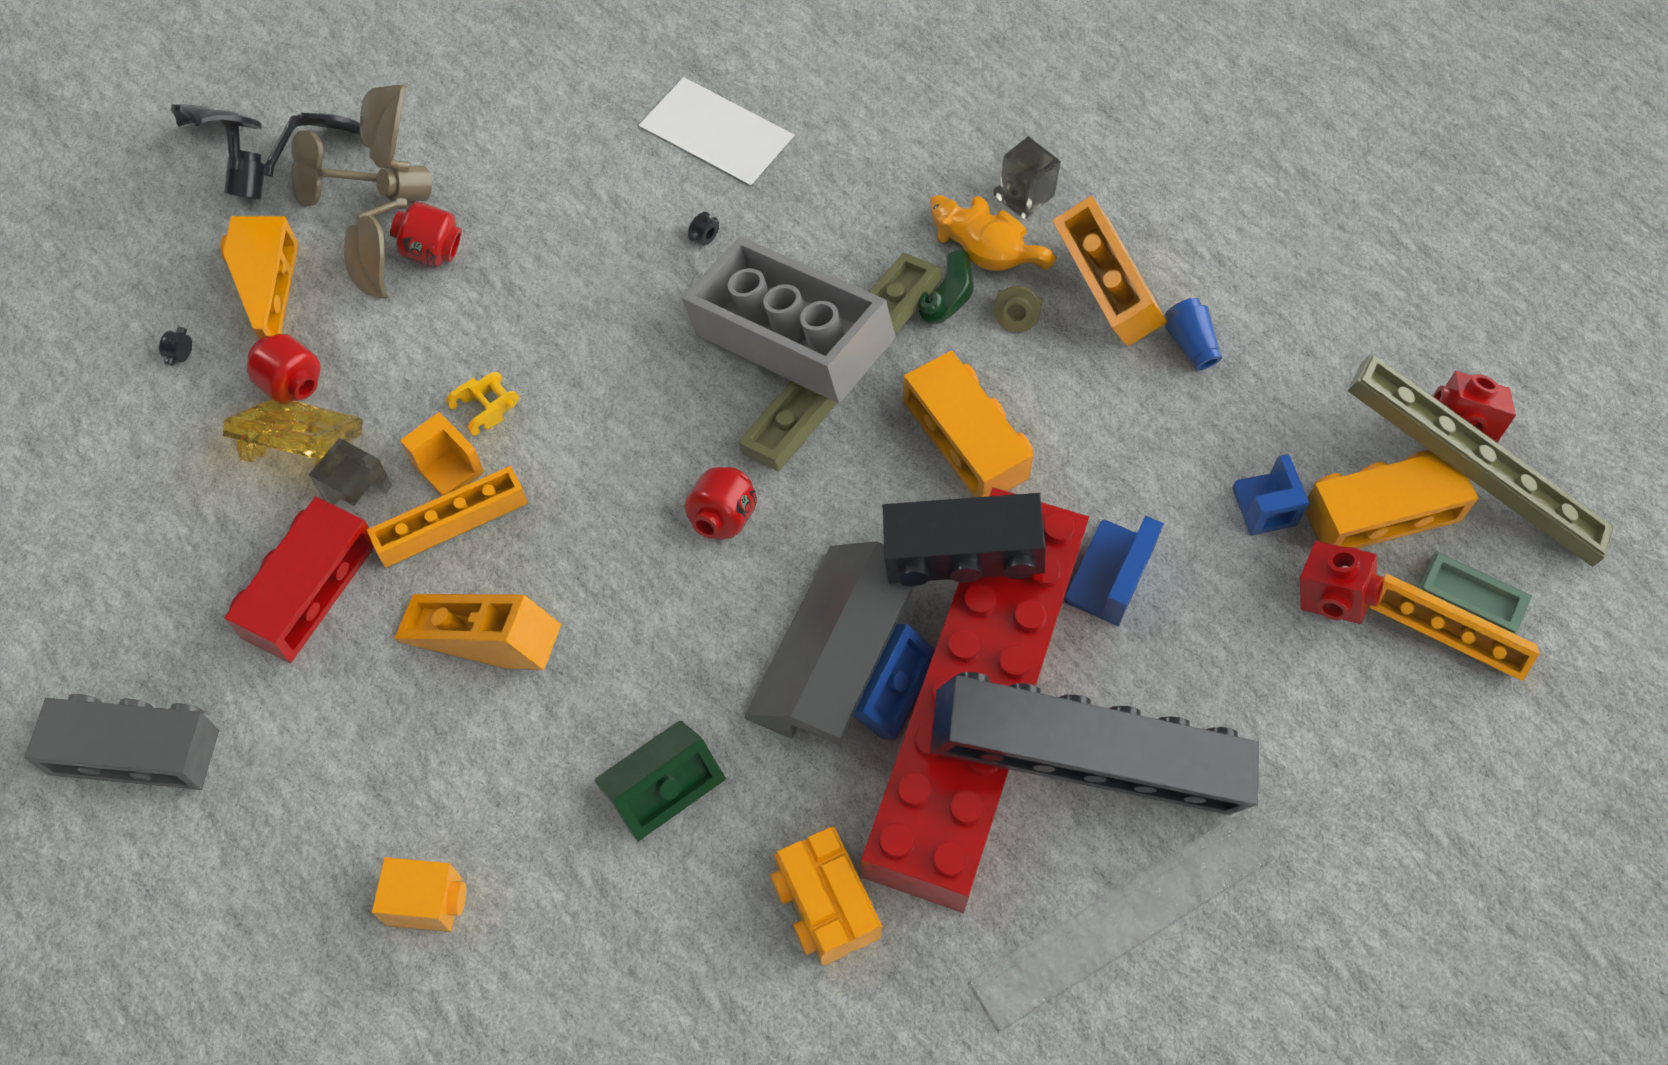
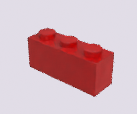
(301, 579)

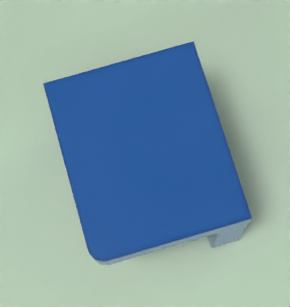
(1272, 499)

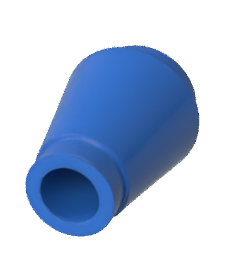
(1194, 333)

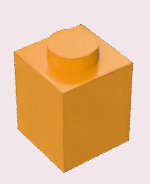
(419, 894)

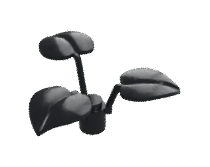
(244, 168)

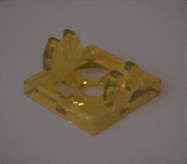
(256, 433)

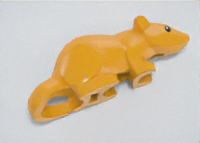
(989, 239)

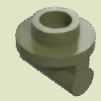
(1017, 308)

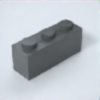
(123, 742)

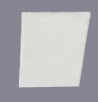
(717, 130)

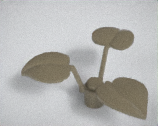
(398, 182)

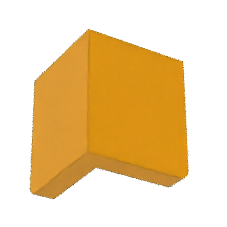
(442, 455)

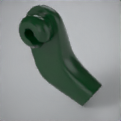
(951, 293)

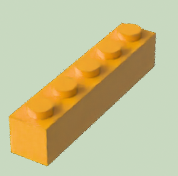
(447, 516)
(1457, 628)

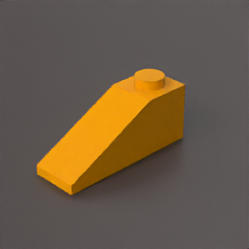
(262, 264)
(481, 627)

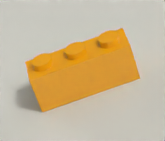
(1109, 271)
(967, 425)
(1389, 501)

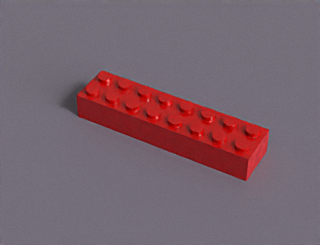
(941, 806)

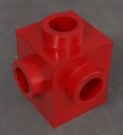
(1479, 402)
(1340, 582)

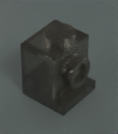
(1027, 178)

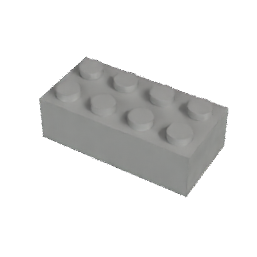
(790, 318)

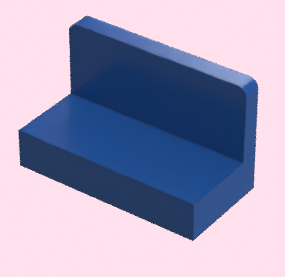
(1112, 569)
(895, 683)

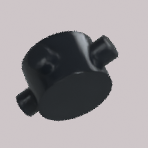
(703, 228)
(175, 346)

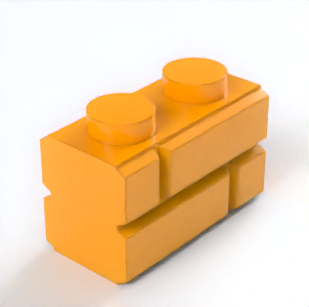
(826, 896)

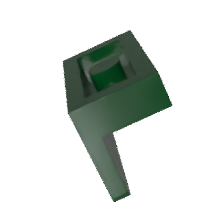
(660, 779)

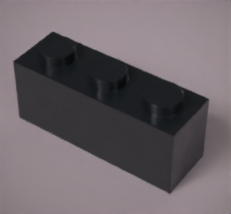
(964, 539)

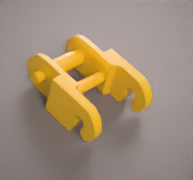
(475, 391)

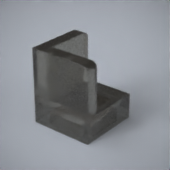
(348, 473)

